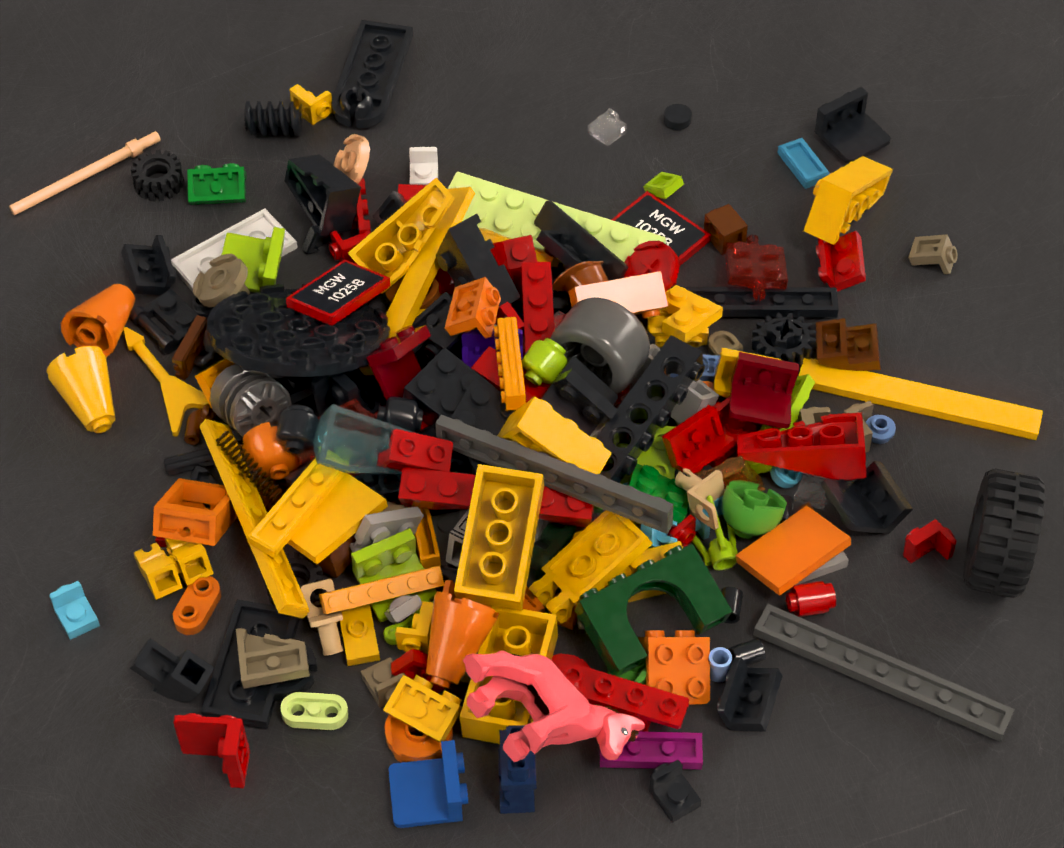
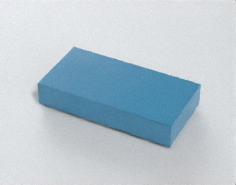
(802, 162)

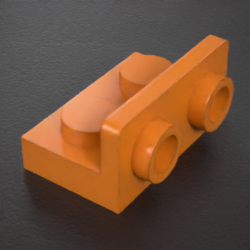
(472, 307)

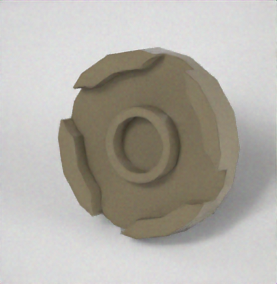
(221, 280)

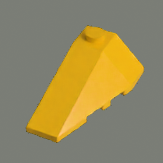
(402, 236)

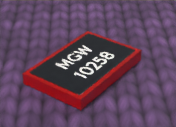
(659, 218)
(338, 292)

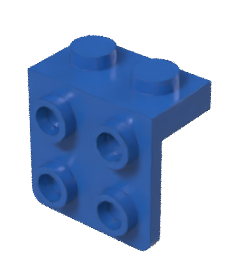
(428, 789)

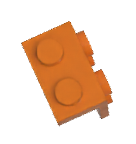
(678, 664)

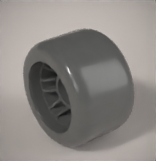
(605, 340)

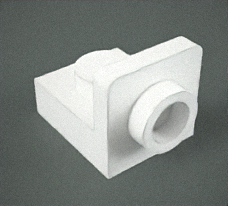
(423, 165)

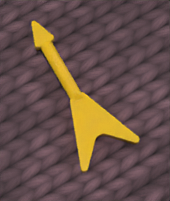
(176, 393)

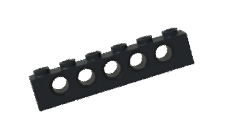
(673, 358)

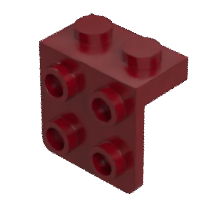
(395, 361)
(762, 390)

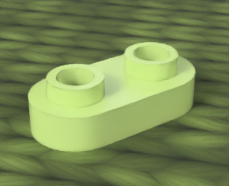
(315, 708)

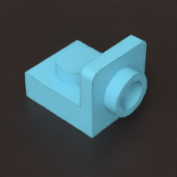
(73, 610)

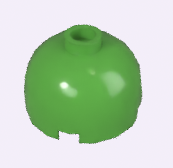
(751, 510)

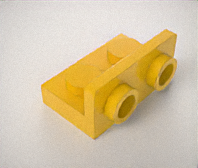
(423, 708)

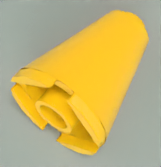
(85, 386)

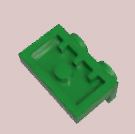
(216, 185)

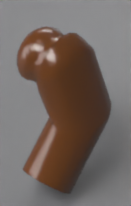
(193, 431)

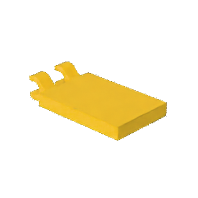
(589, 562)

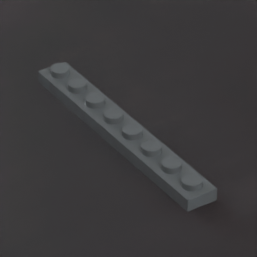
(558, 475)
(884, 672)

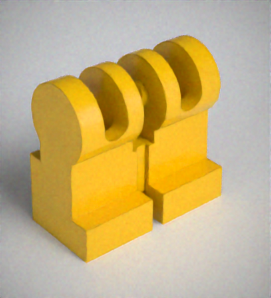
(162, 571)

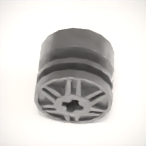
(247, 398)

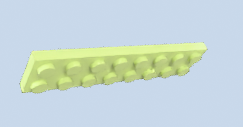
(514, 213)

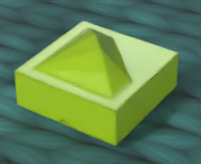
(664, 185)

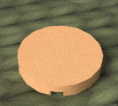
(354, 157)

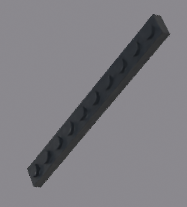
(741, 303)

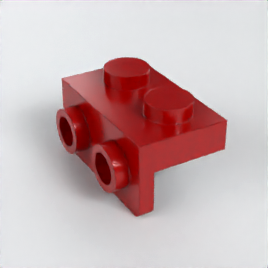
(697, 441)

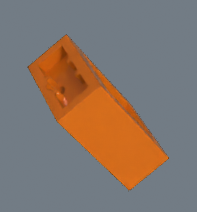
(185, 507)

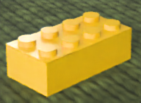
(499, 537)
(518, 634)

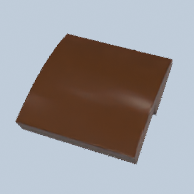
(847, 347)

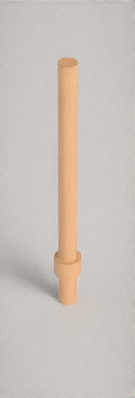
(132, 148)

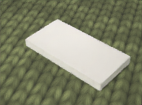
(197, 258)

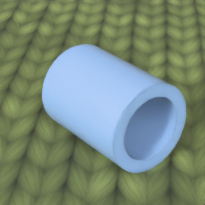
(720, 662)

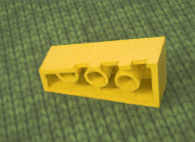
(845, 197)

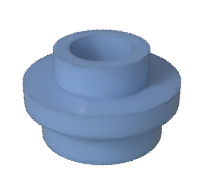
(883, 434)

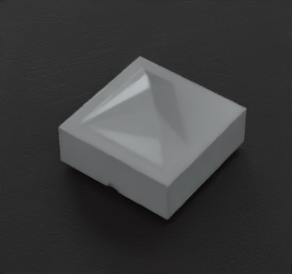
(403, 607)

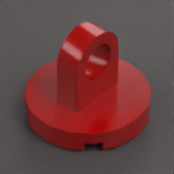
(654, 257)

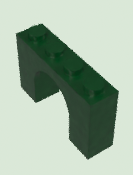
(679, 575)

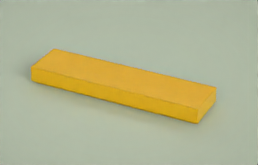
(294, 508)

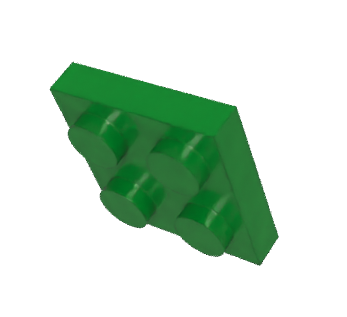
(651, 482)

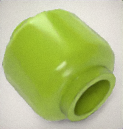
(544, 361)

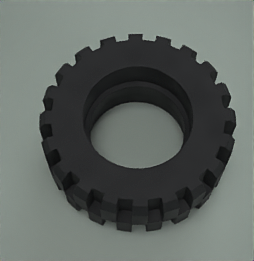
(1004, 533)

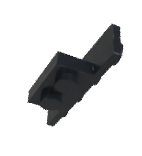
(572, 243)

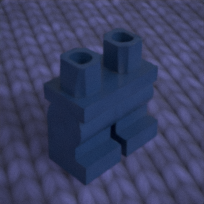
(516, 779)

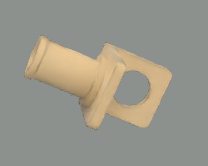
(697, 492)
(324, 623)

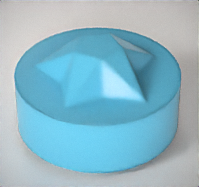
(784, 477)

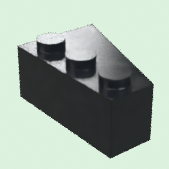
(323, 193)
(469, 258)

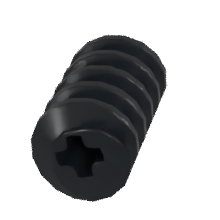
(273, 119)

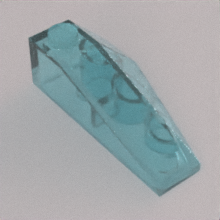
(352, 441)

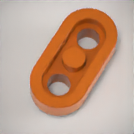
(198, 602)

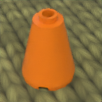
(99, 319)
(455, 631)

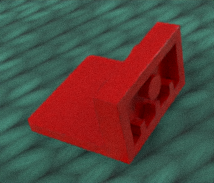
(216, 737)

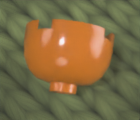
(268, 452)

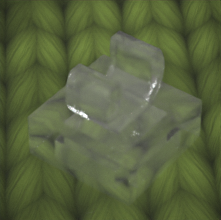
(607, 127)

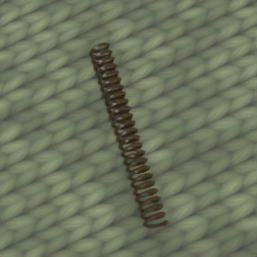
(226, 449)

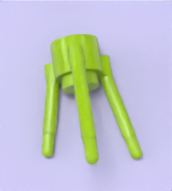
(720, 551)

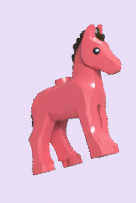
(553, 702)

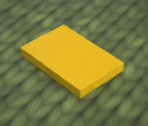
(336, 518)

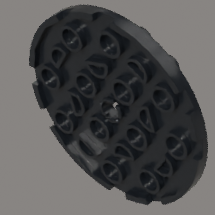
(276, 340)

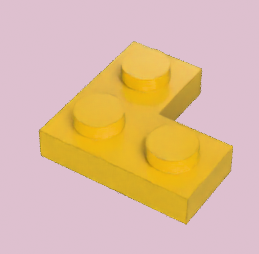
(689, 313)

